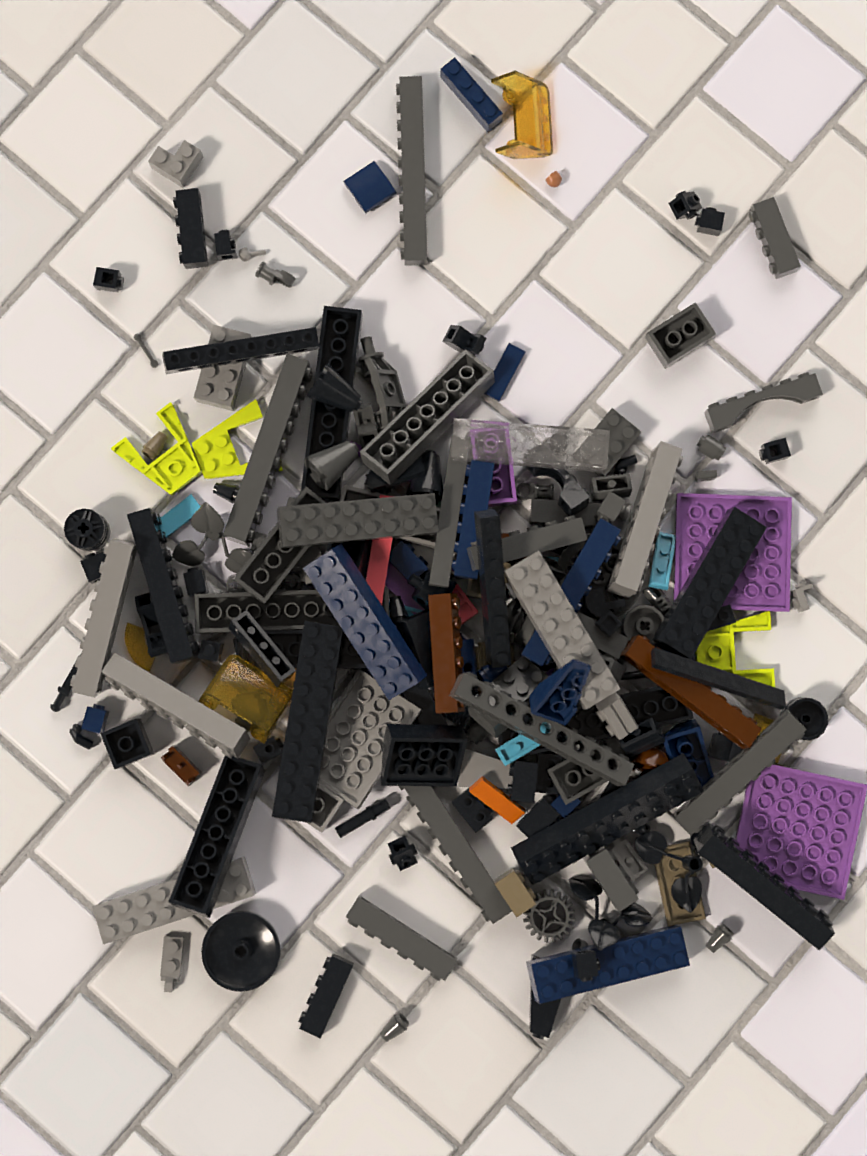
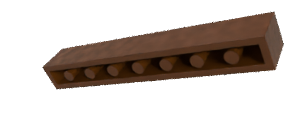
(694, 695)

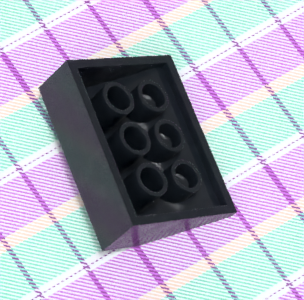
(422, 755)

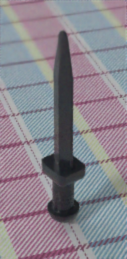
(64, 691)

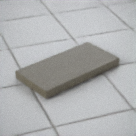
(667, 872)

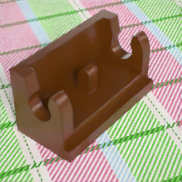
(181, 765)

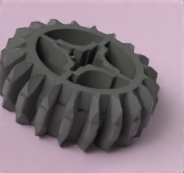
(552, 907)

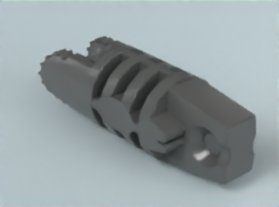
(657, 598)

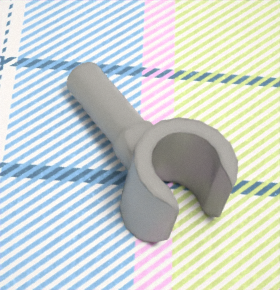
(245, 255)

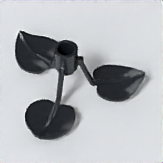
(685, 891)
(602, 931)

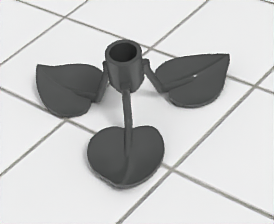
(209, 522)

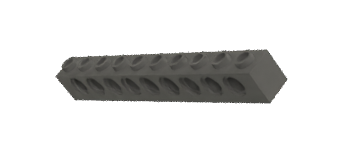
(463, 693)

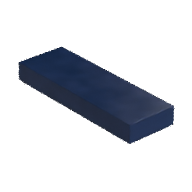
(504, 371)

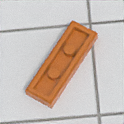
(497, 800)

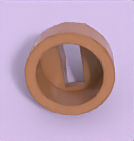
(554, 179)

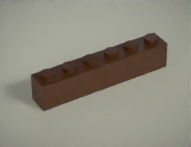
(446, 649)

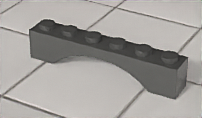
(800, 390)

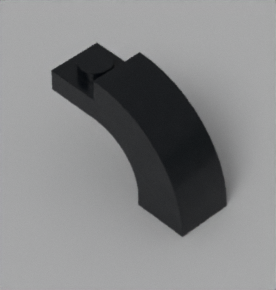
(151, 626)

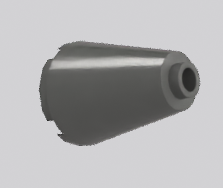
(331, 463)

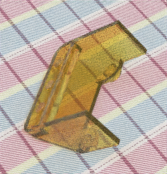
(531, 116)

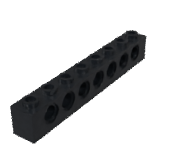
(240, 350)

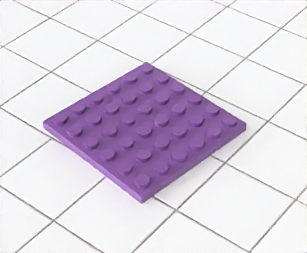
(766, 576)
(803, 827)

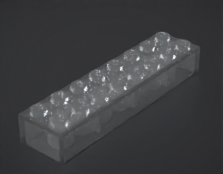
(530, 445)

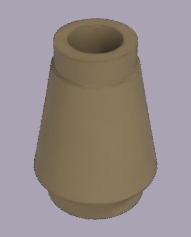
(154, 446)

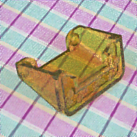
(249, 695)

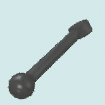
(153, 363)

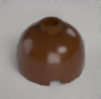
(649, 760)

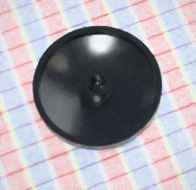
(241, 951)

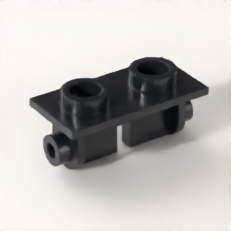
(723, 618)

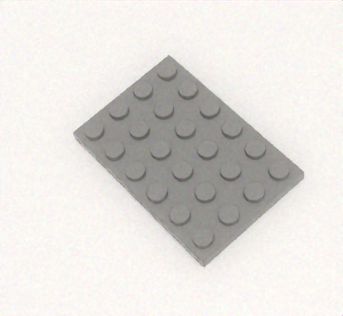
(356, 737)

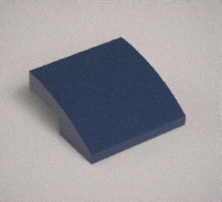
(369, 187)

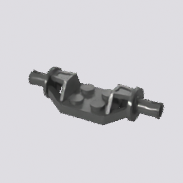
(385, 382)

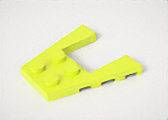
(215, 448)
(174, 467)
(718, 648)

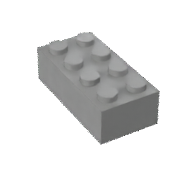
(221, 384)

